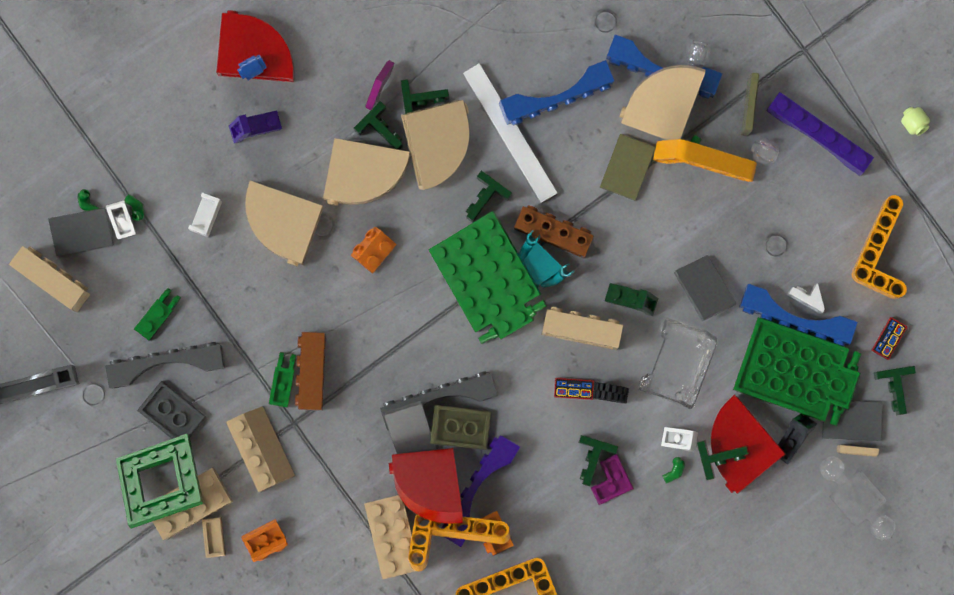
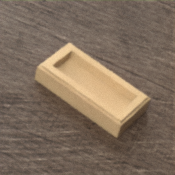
(842, 449)
(213, 537)

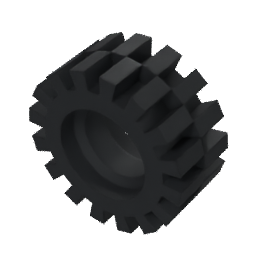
(610, 393)

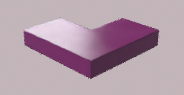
(378, 84)
(617, 482)

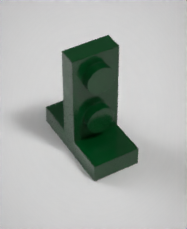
(423, 98)
(379, 125)
(485, 195)
(631, 298)
(895, 386)
(592, 456)
(718, 458)

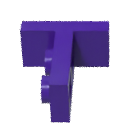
(254, 125)

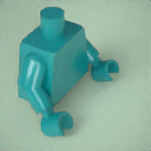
(541, 264)

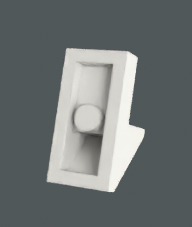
(121, 219)
(813, 301)
(679, 439)

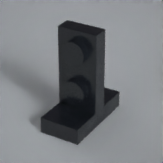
(795, 436)

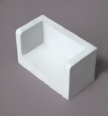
(205, 215)

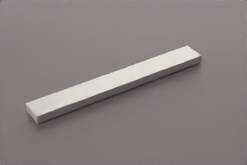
(510, 134)

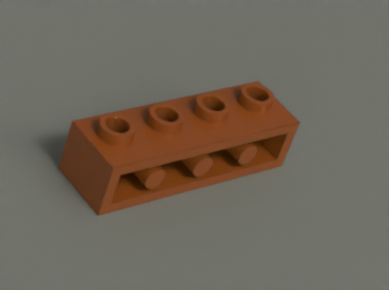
(554, 232)
(311, 371)

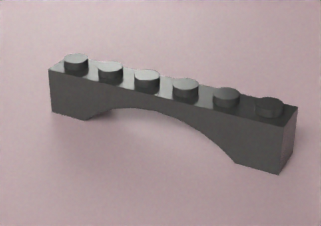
(125, 373)
(38, 384)
(477, 388)

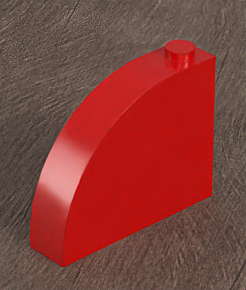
(248, 36)
(739, 428)
(428, 484)

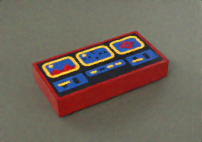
(889, 338)
(573, 388)

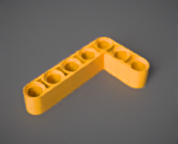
(704, 157)
(876, 250)
(452, 532)
(511, 580)

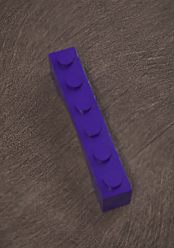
(803, 121)
(502, 454)

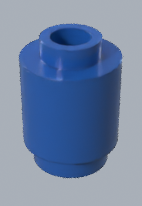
(251, 67)

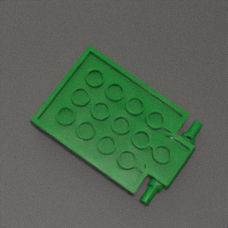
(488, 278)
(797, 371)

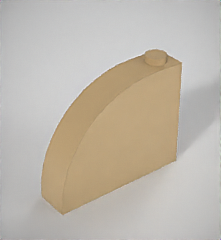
(664, 101)
(437, 141)
(362, 172)
(282, 221)

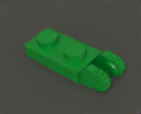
(156, 316)
(282, 382)

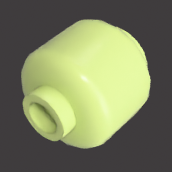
(915, 121)

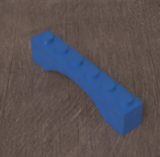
(626, 53)
(519, 106)
(759, 301)

